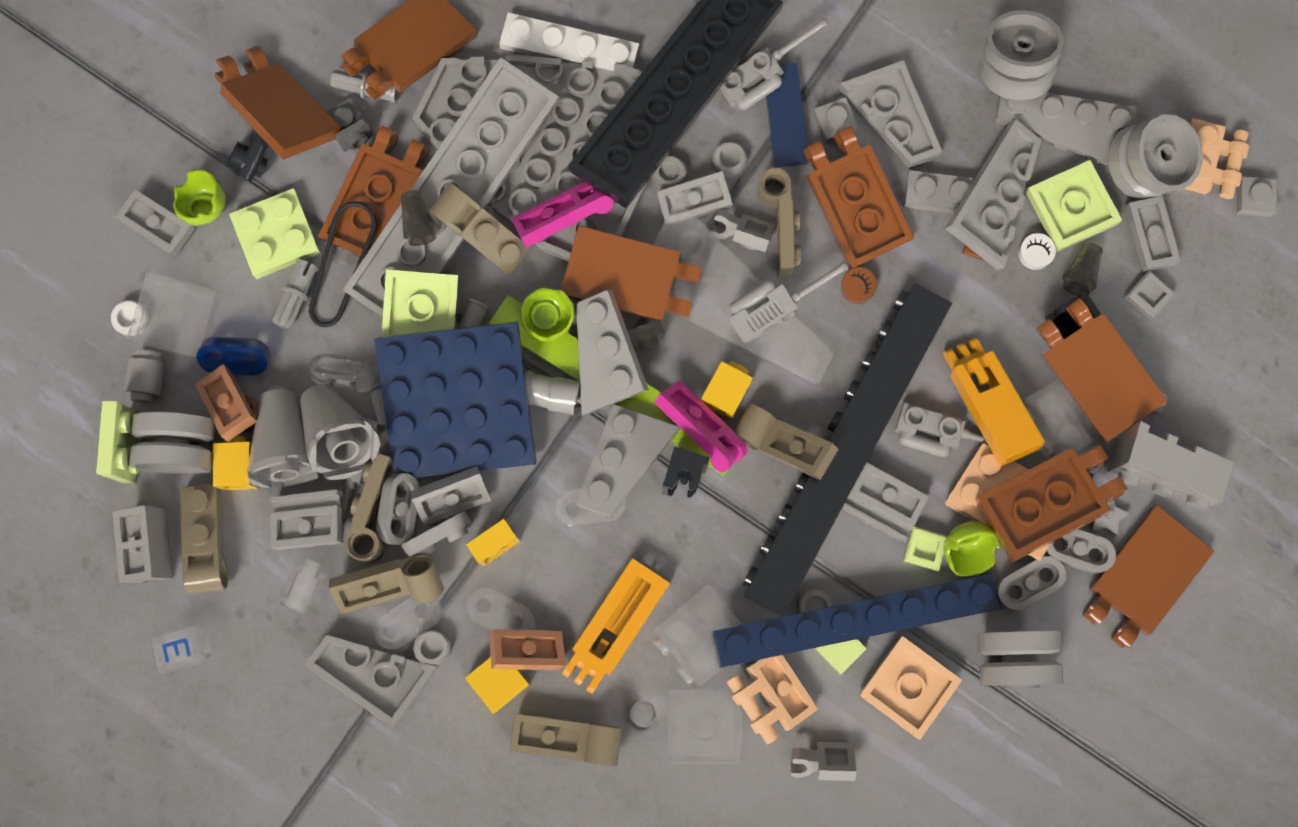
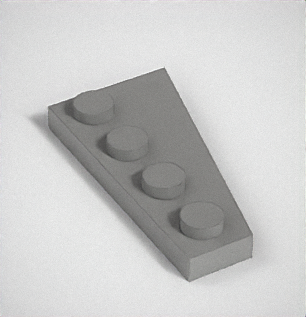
(1070, 122)
(996, 195)

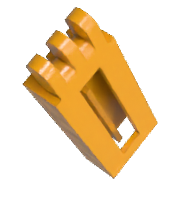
(998, 410)
(623, 615)

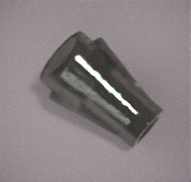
(416, 219)
(1083, 270)

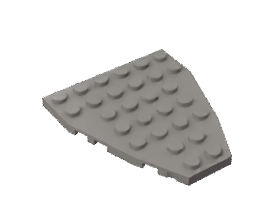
(542, 170)

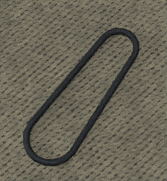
(325, 257)

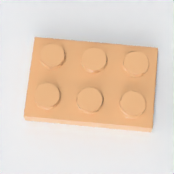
(978, 478)

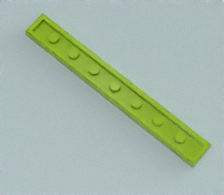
(564, 356)

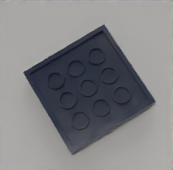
(456, 400)

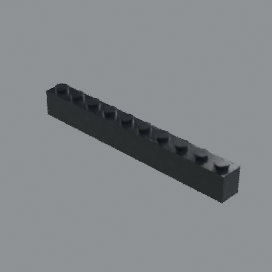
(855, 435)

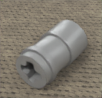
(553, 393)

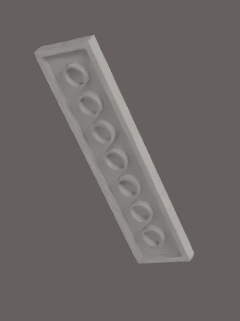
(474, 159)

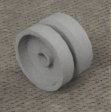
(1021, 55)
(1155, 157)
(171, 443)
(1020, 659)

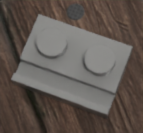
(885, 503)
(306, 520)

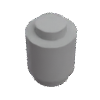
(144, 376)

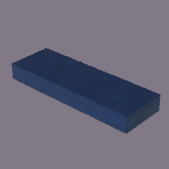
(787, 120)

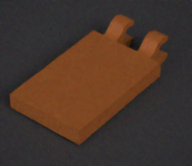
(408, 44)
(275, 105)
(377, 182)
(856, 200)
(634, 271)
(1100, 372)
(1048, 501)
(1147, 575)

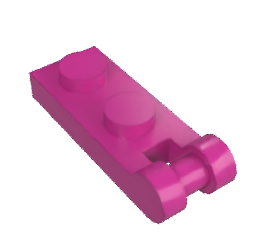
(561, 212)
(702, 426)

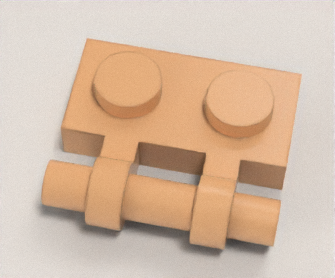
(1213, 145)
(780, 689)

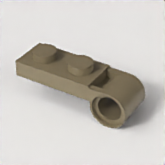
(787, 220)
(479, 228)
(785, 442)
(365, 509)
(202, 539)
(387, 582)
(566, 739)

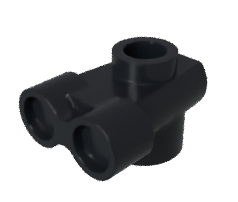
(249, 159)

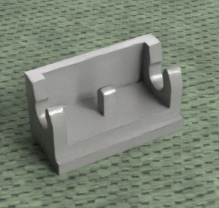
(142, 544)

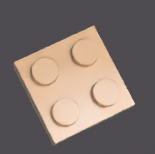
(910, 687)

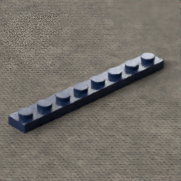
(855, 620)

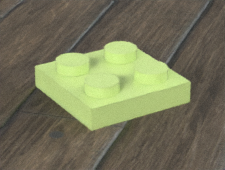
(1073, 205)
(274, 233)
(418, 302)
(115, 442)

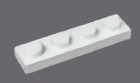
(566, 43)

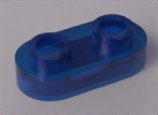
(234, 355)

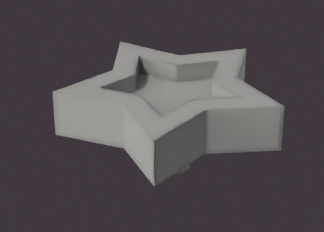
(1110, 521)

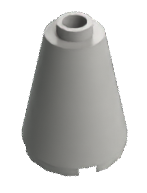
(335, 434)
(279, 442)

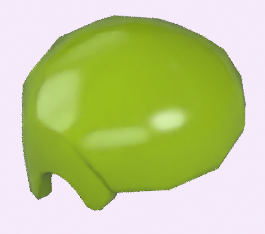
(199, 198)
(547, 314)
(971, 548)

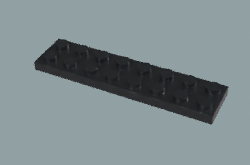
(670, 95)

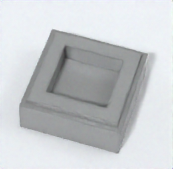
(1149, 295)

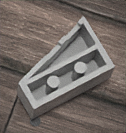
(1170, 467)

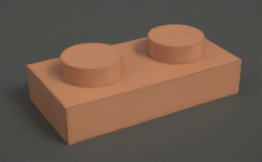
(225, 402)
(526, 649)

